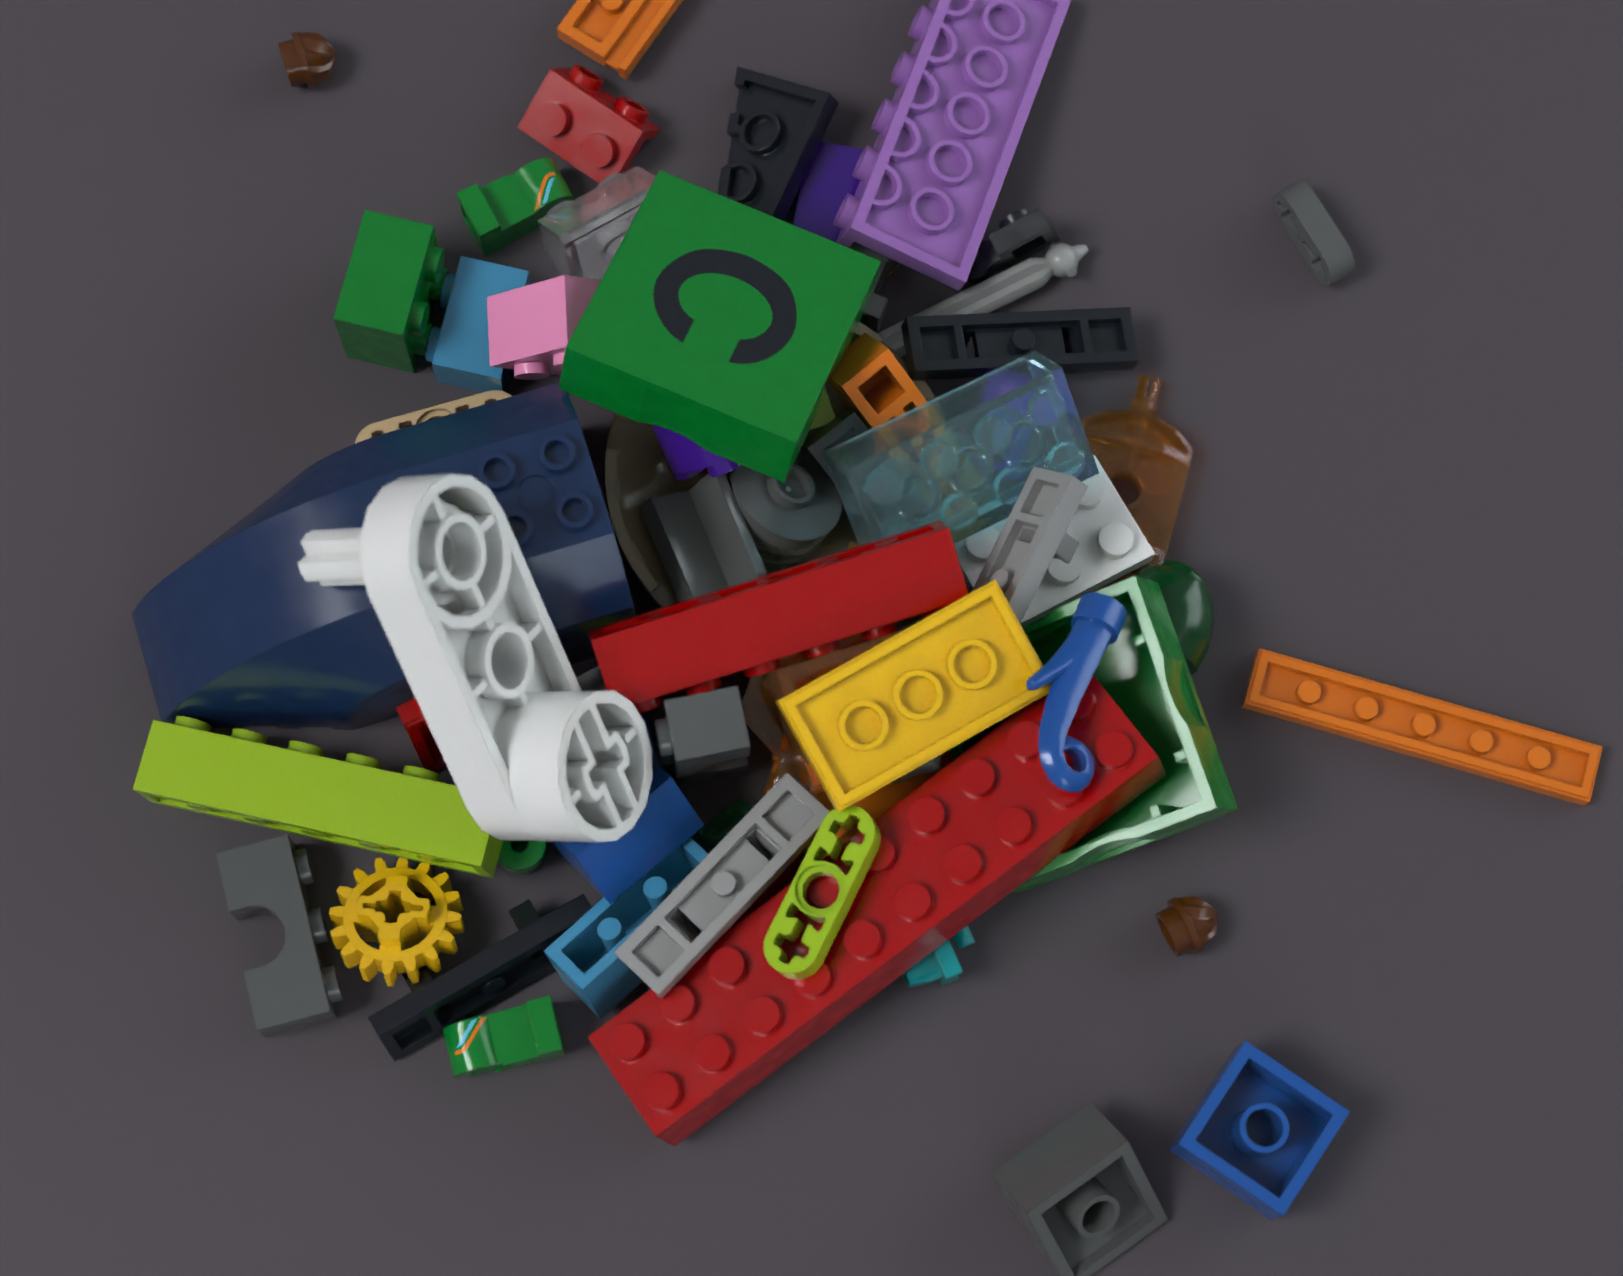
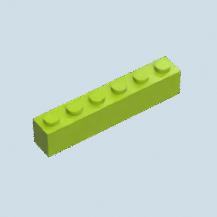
(313, 795)

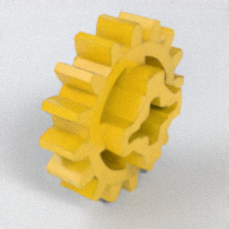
(397, 920)

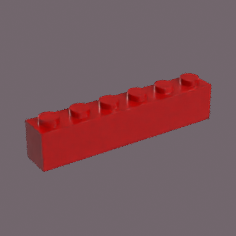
(779, 616)

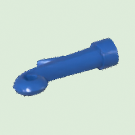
(1070, 670)

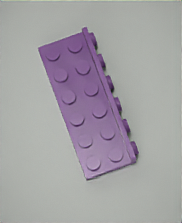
(949, 132)

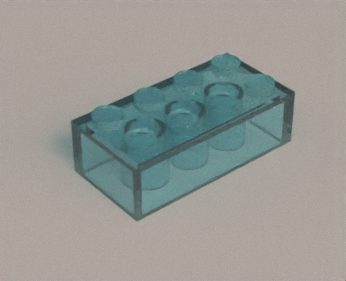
(962, 453)

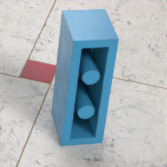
(586, 950)

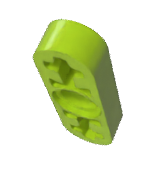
(787, 927)

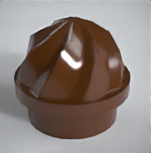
(307, 58)
(1187, 924)

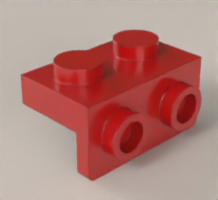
(587, 123)

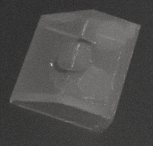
(588, 231)

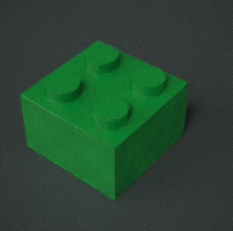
(390, 291)

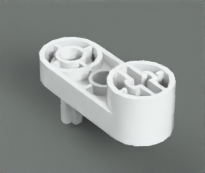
(488, 664)

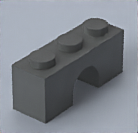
(703, 737)
(296, 985)

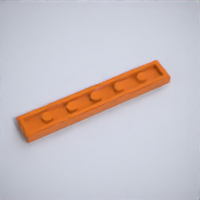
(1422, 727)

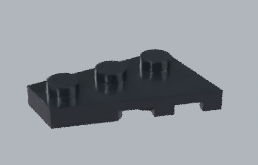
(772, 140)

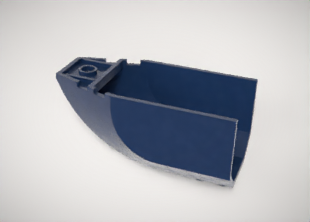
(256, 645)

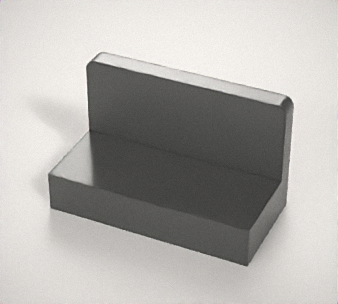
(702, 538)

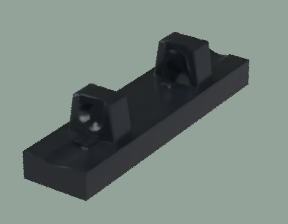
(1071, 338)
(475, 982)

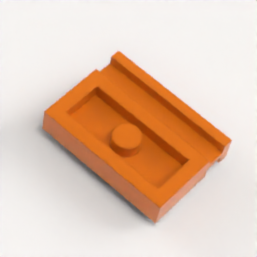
(615, 30)

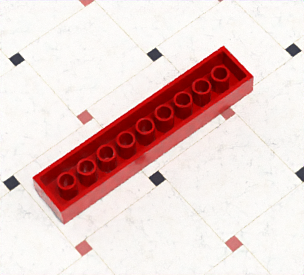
(938, 867)

